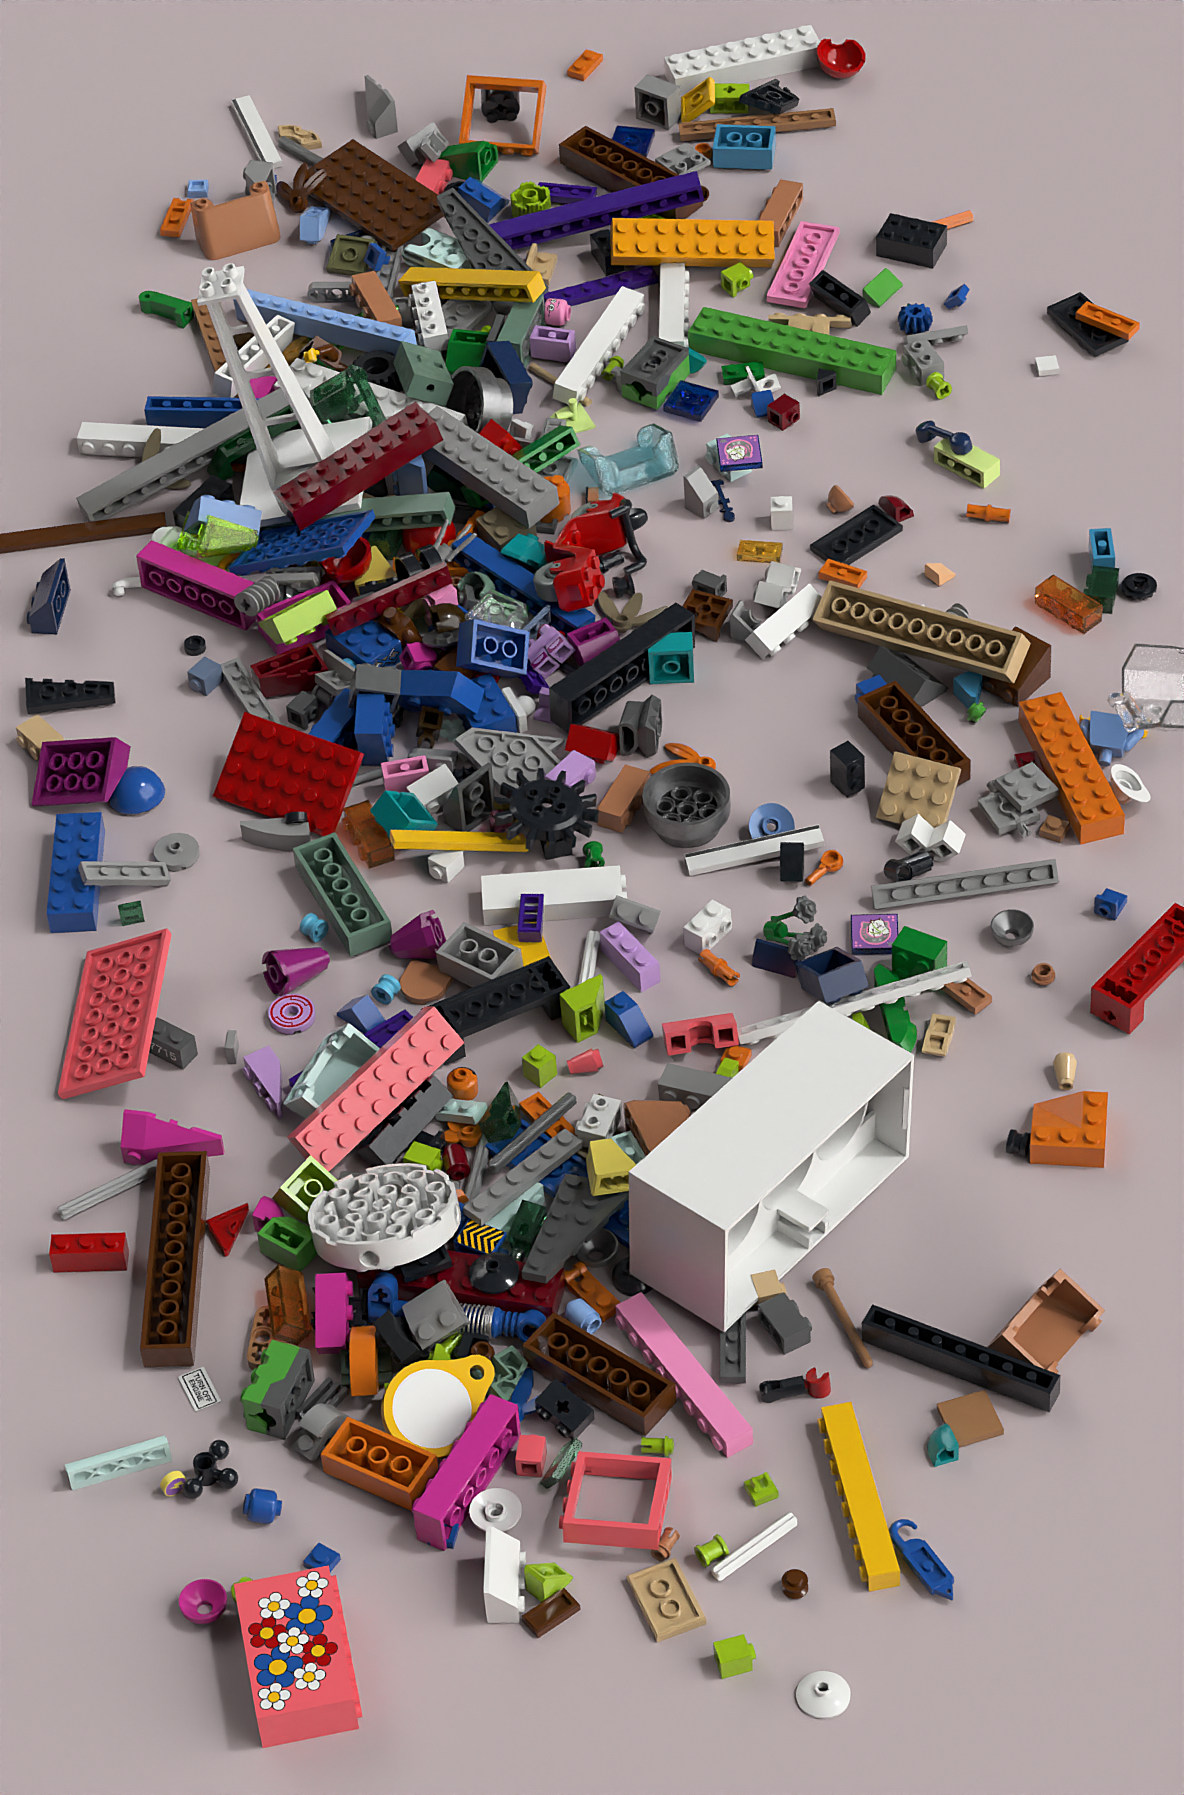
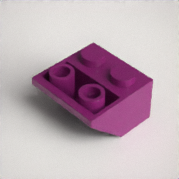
(592, 640)

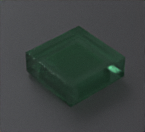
(131, 913)

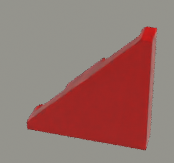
(227, 1227)

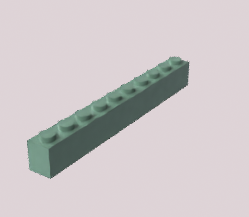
(402, 512)

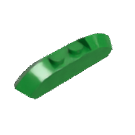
(895, 1019)

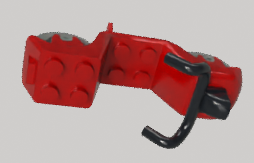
(573, 559)

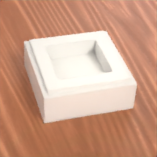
(1047, 365)

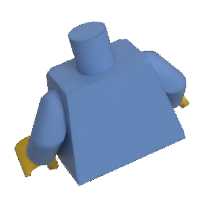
(1108, 736)

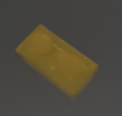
(759, 551)

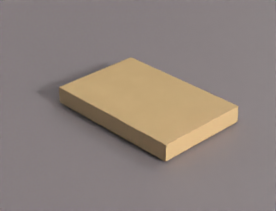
(666, 1600)

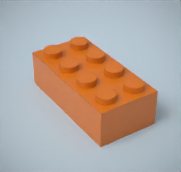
(379, 1463)

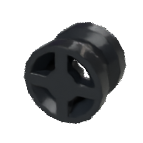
(623, 585)
(1018, 1142)

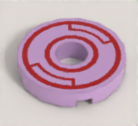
(291, 1003)

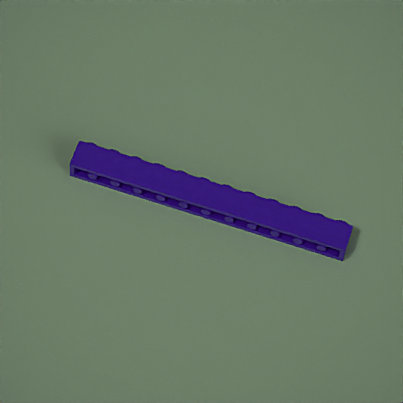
(600, 210)

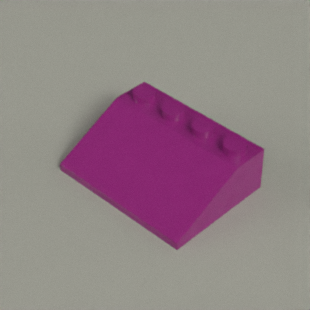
(79, 771)

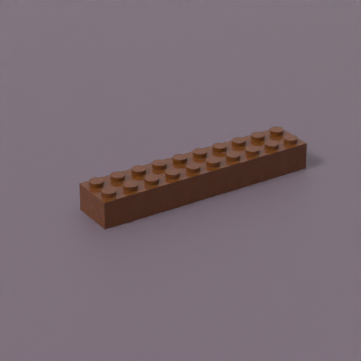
(175, 1259)

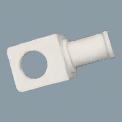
(750, 383)

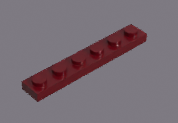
(392, 596)

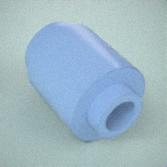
(583, 1315)

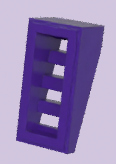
(530, 931)

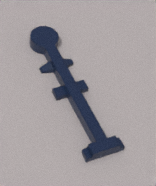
(728, 516)

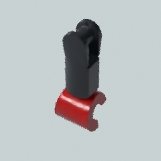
(784, 1388)

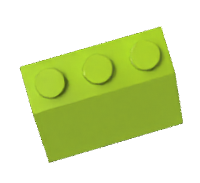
(299, 618)

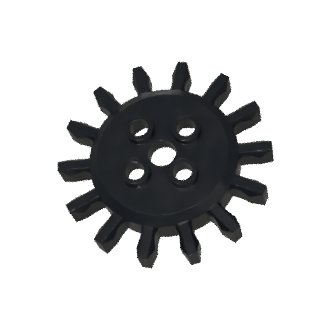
(550, 822)

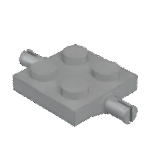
(1004, 815)

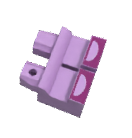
(548, 649)

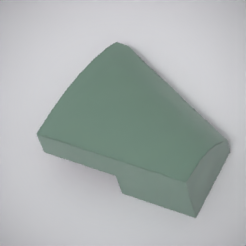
(508, 1369)

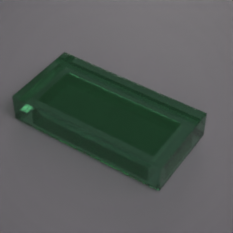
(561, 1463)

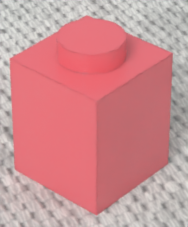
(531, 1455)

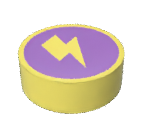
(172, 1483)

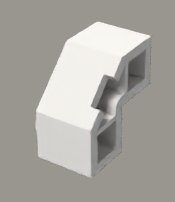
(780, 582)
(939, 842)

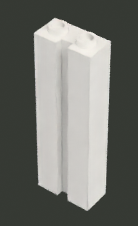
(566, 893)

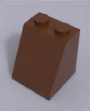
(1032, 674)

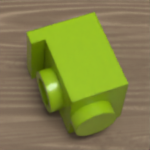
(736, 278)

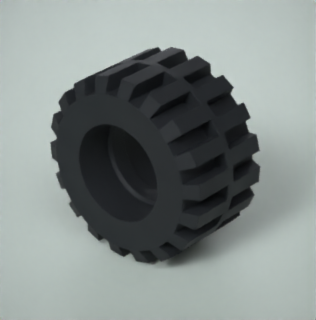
(380, 369)

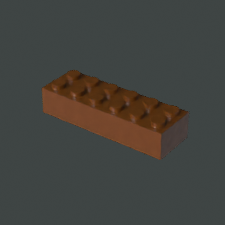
(908, 729)
(600, 1374)

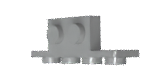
(337, 677)

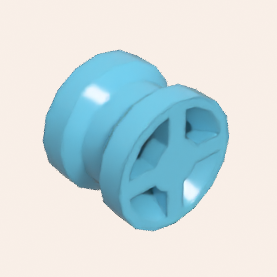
(314, 927)
(386, 989)

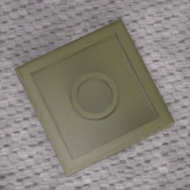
(348, 255)

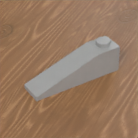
(380, 109)

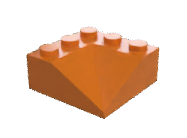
(1070, 1130)

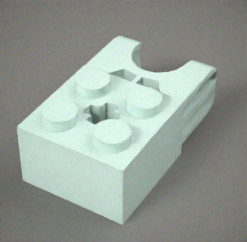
(437, 252)

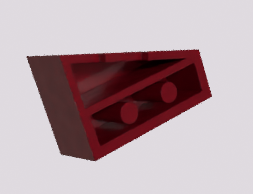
(288, 671)

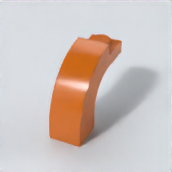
(364, 1361)

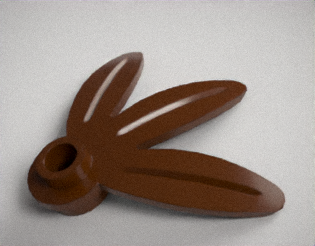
(298, 194)

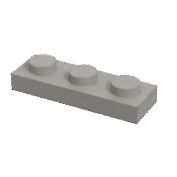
(937, 336)

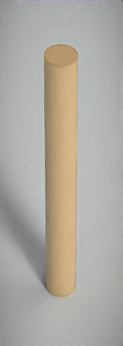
(552, 379)

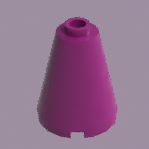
(293, 967)

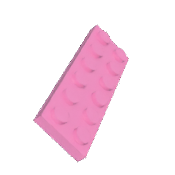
(802, 263)

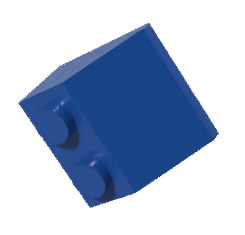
(482, 198)

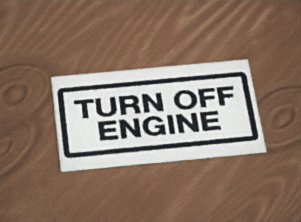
(199, 1389)

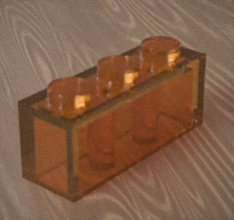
(1068, 604)
(367, 835)
(287, 1305)

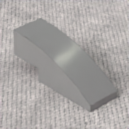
(275, 833)

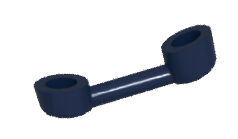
(959, 441)

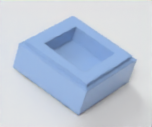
(198, 188)

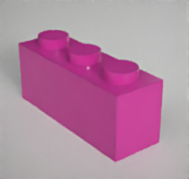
(332, 1312)

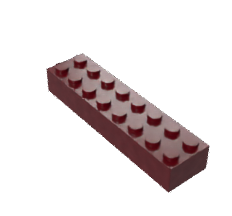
(358, 466)
(520, 1298)

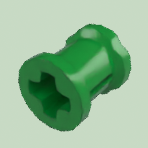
(594, 855)

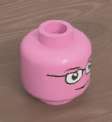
(556, 312)

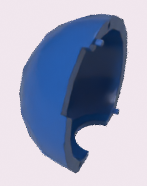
(137, 791)

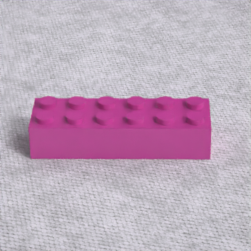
(193, 583)
(466, 1470)

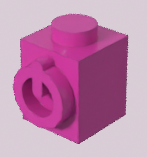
(418, 657)

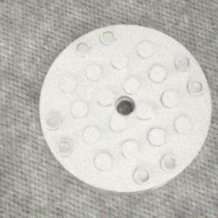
(382, 1225)

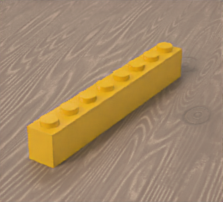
(477, 283)
(860, 1497)

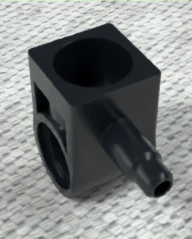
(792, 861)

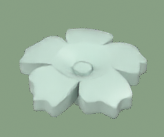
(452, 730)

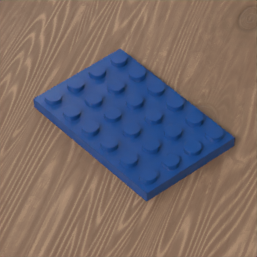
(290, 546)

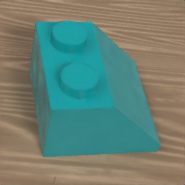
(672, 659)

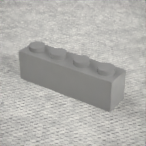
(689, 1085)

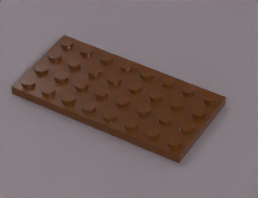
(375, 195)

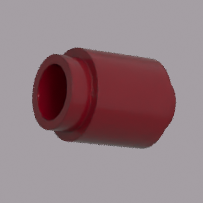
(455, 1162)

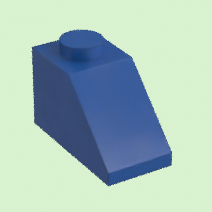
(627, 1019)

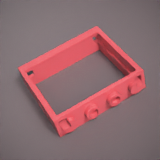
(612, 1532)

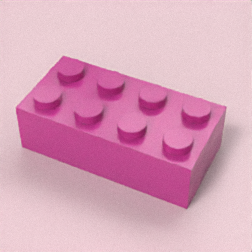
(338, 597)

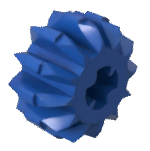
(915, 318)

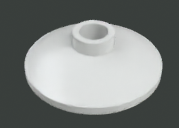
(494, 1502)
(823, 1704)

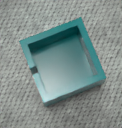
(402, 812)

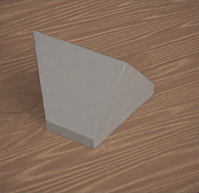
(742, 622)

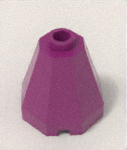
(418, 938)

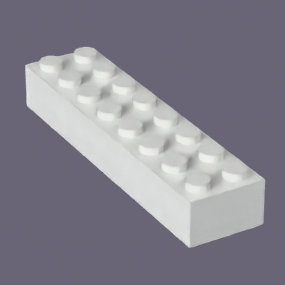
(745, 59)

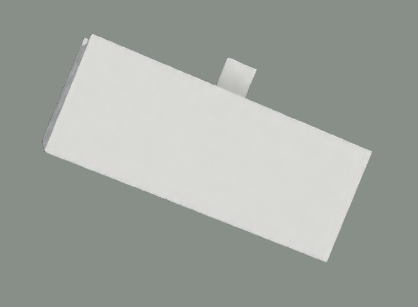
(770, 1164)

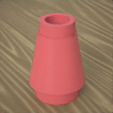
(585, 1062)

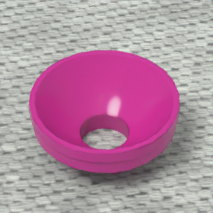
(200, 1593)

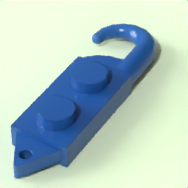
(923, 1561)

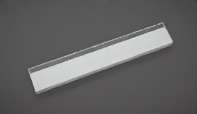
(256, 130)
(750, 850)

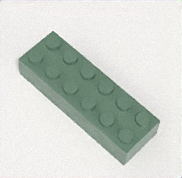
(342, 894)

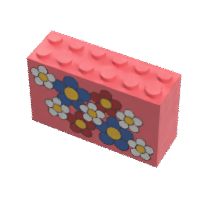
(298, 1656)

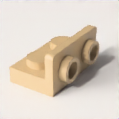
(541, 262)

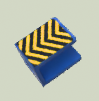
(479, 1239)

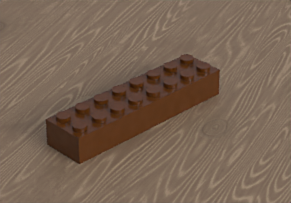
(615, 166)

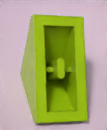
(545, 1579)

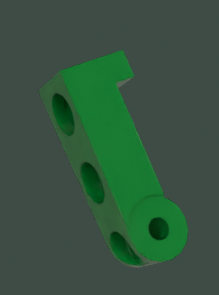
(167, 307)

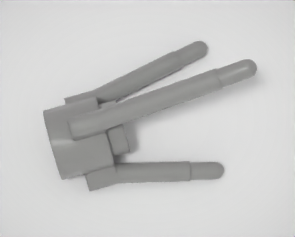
(445, 551)

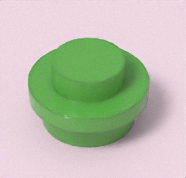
(976, 712)

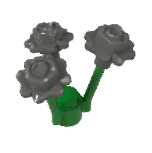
(804, 942)

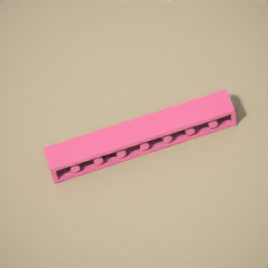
(693, 1384)

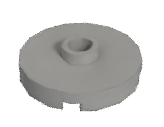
(177, 851)

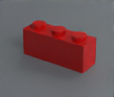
(89, 1252)

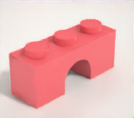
(716, 1030)

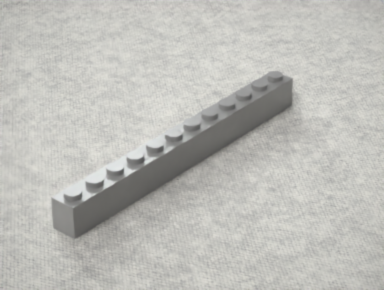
(170, 464)

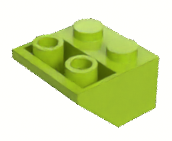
(583, 1008)

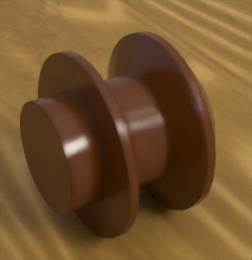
(795, 1584)

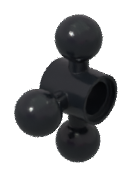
(207, 1471)

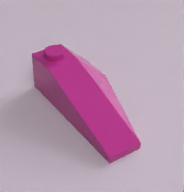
(146, 1136)

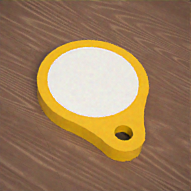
(435, 1401)

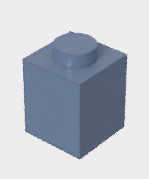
(205, 676)

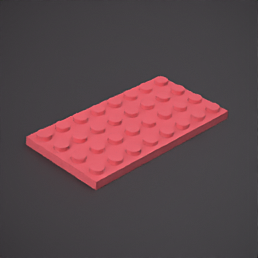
(115, 1014)

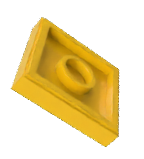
(698, 100)

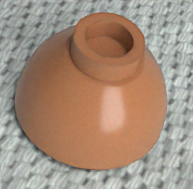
(838, 500)

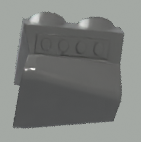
(641, 726)

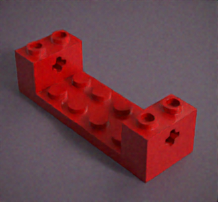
(1124, 988)

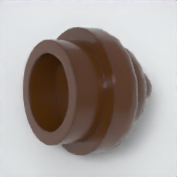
(484, 1349)

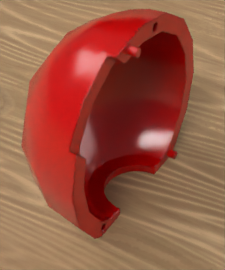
(840, 60)
(419, 537)
(351, 566)

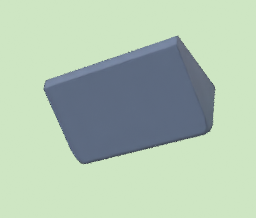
(541, 618)

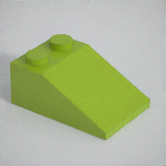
(303, 1188)

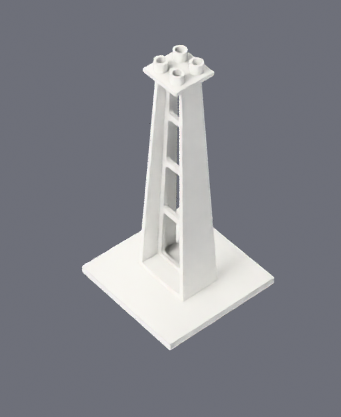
(291, 452)

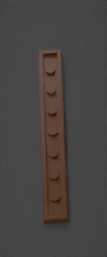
(81, 532)

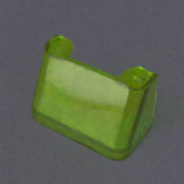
(217, 539)

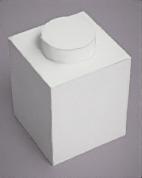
(781, 513)
(446, 864)

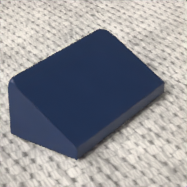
(773, 958)

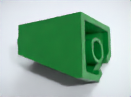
(471, 159)

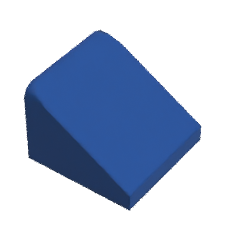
(759, 402)

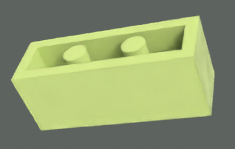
(974, 466)

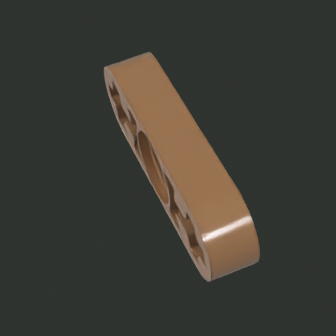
(257, 1330)

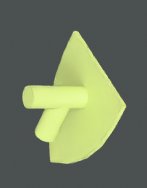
(575, 416)

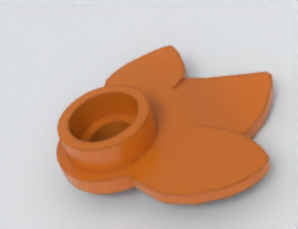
(461, 1132)

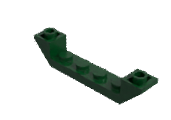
(242, 444)

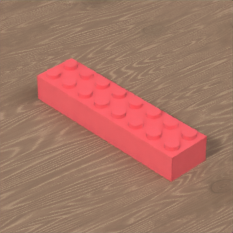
(376, 1088)

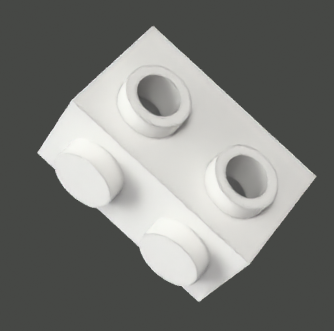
(434, 788)
(707, 927)
(599, 1119)

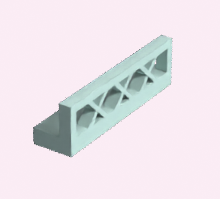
(118, 1462)

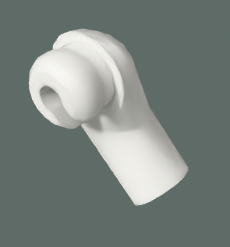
(125, 583)

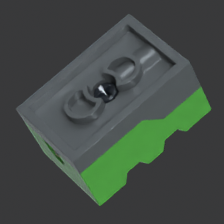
(654, 372)
(277, 1389)

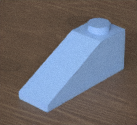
(314, 224)

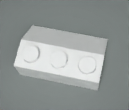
(503, 1577)

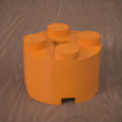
(564, 500)

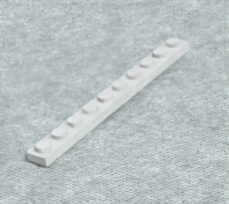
(865, 1000)

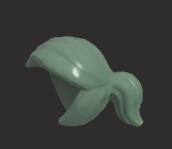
(480, 582)

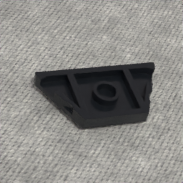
(770, 98)

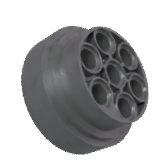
(480, 397)
(686, 804)

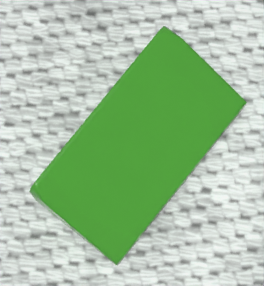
(881, 288)

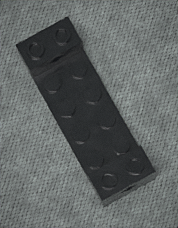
(502, 999)

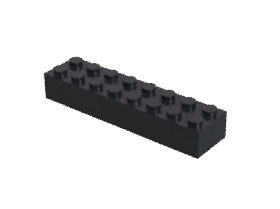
(614, 670)

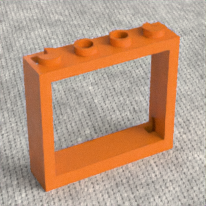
(504, 84)

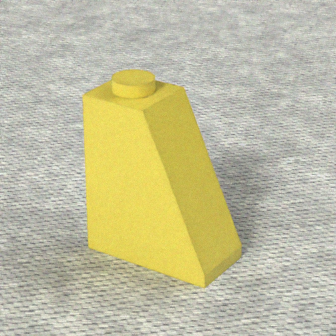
(378, 570)
(607, 1167)

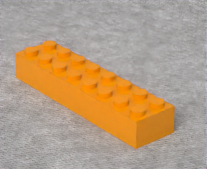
(692, 242)

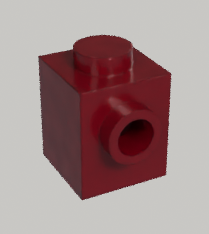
(783, 412)

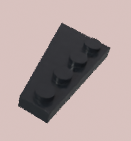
(56, 696)

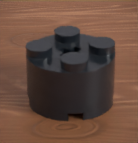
(500, 105)

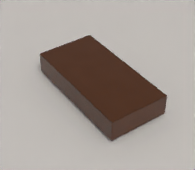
(551, 1612)

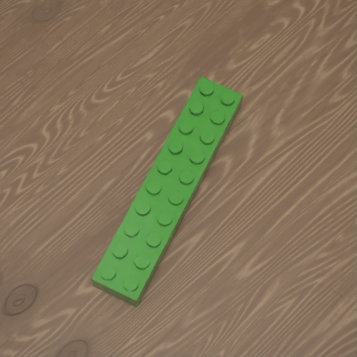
(792, 349)

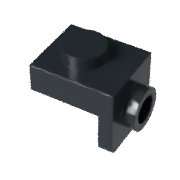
(467, 1342)

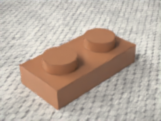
(968, 995)

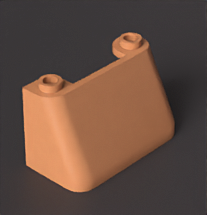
(236, 224)
(653, 1120)
(1049, 1323)

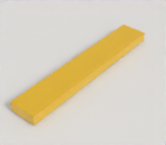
(457, 841)

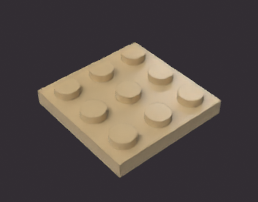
(918, 788)

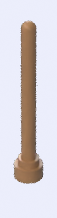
(824, 1280)

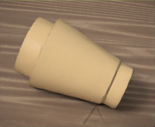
(1065, 1070)

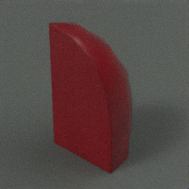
(895, 507)

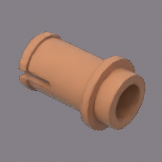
(665, 1545)

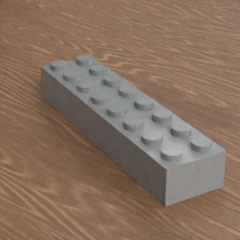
(491, 471)

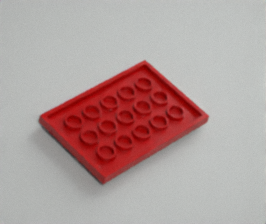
(288, 771)

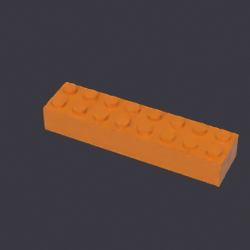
(1072, 768)

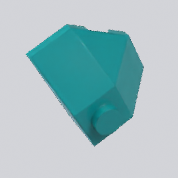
(526, 551)

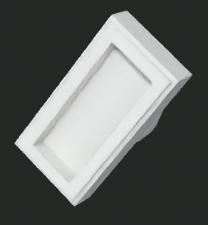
(522, 708)

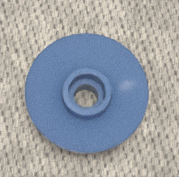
(768, 814)

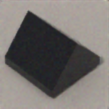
(825, 381)

